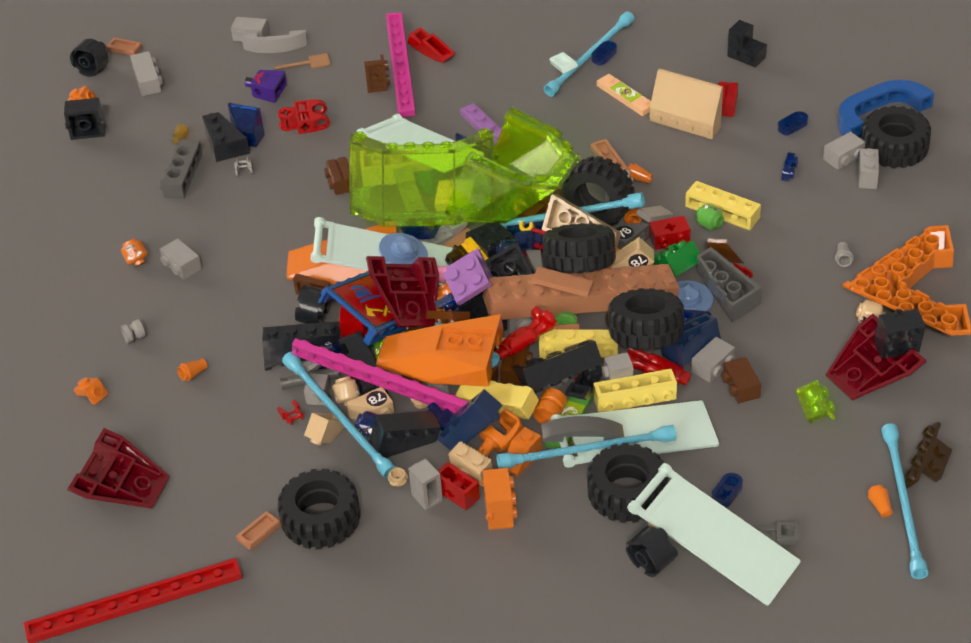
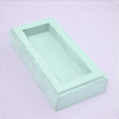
(563, 62)

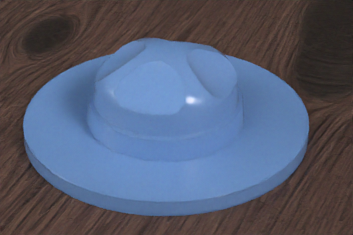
(401, 248)
(695, 295)

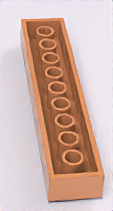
(517, 295)

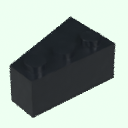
(224, 138)
(356, 349)
(403, 432)

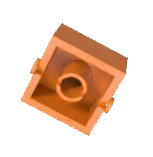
(499, 498)

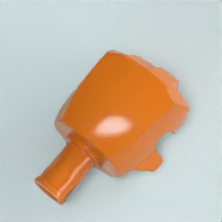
(497, 441)

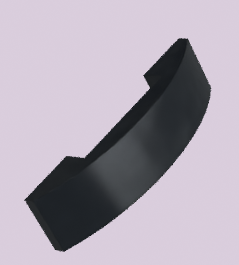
(583, 385)

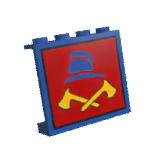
(365, 303)

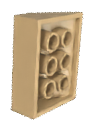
(686, 104)

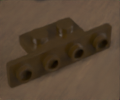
(930, 457)

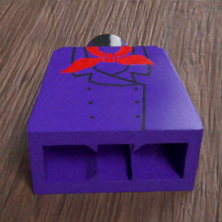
(267, 84)

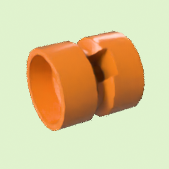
(550, 404)

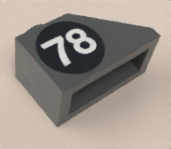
(632, 231)

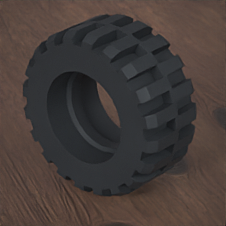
(898, 135)
(605, 174)
(579, 248)
(646, 319)
(618, 463)
(323, 528)

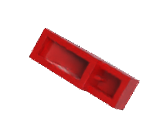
(430, 45)

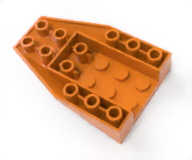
(300, 262)
(445, 352)

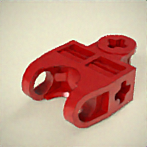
(311, 116)

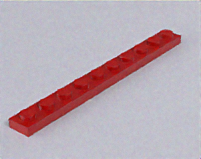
(132, 601)

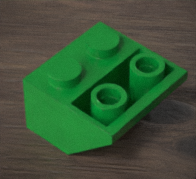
(678, 256)

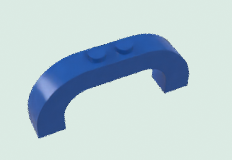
(891, 91)

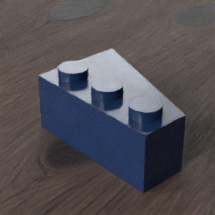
(695, 337)
(470, 420)

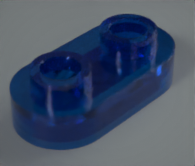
(604, 52)
(792, 123)
(788, 168)
(724, 493)

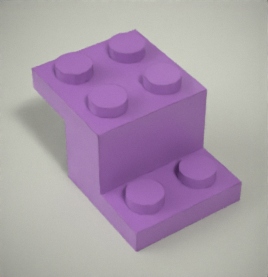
(468, 276)

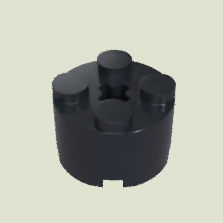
(89, 57)
(309, 309)
(651, 550)

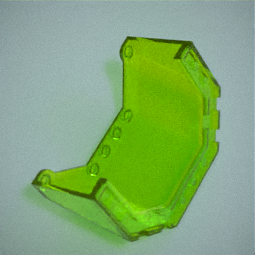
(527, 168)
(410, 180)

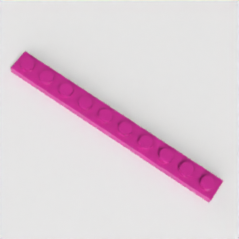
(400, 65)
(376, 376)

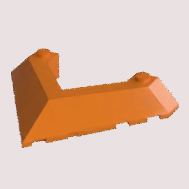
(894, 274)

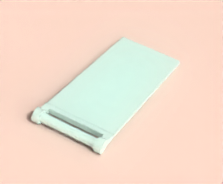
(402, 131)
(352, 245)
(689, 419)
(716, 535)

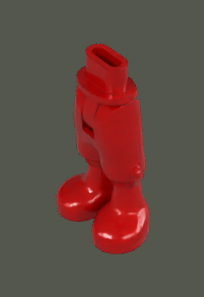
(524, 336)
(657, 363)

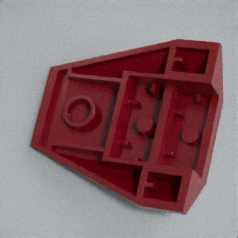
(406, 289)
(860, 368)
(119, 474)

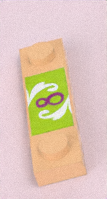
(624, 94)

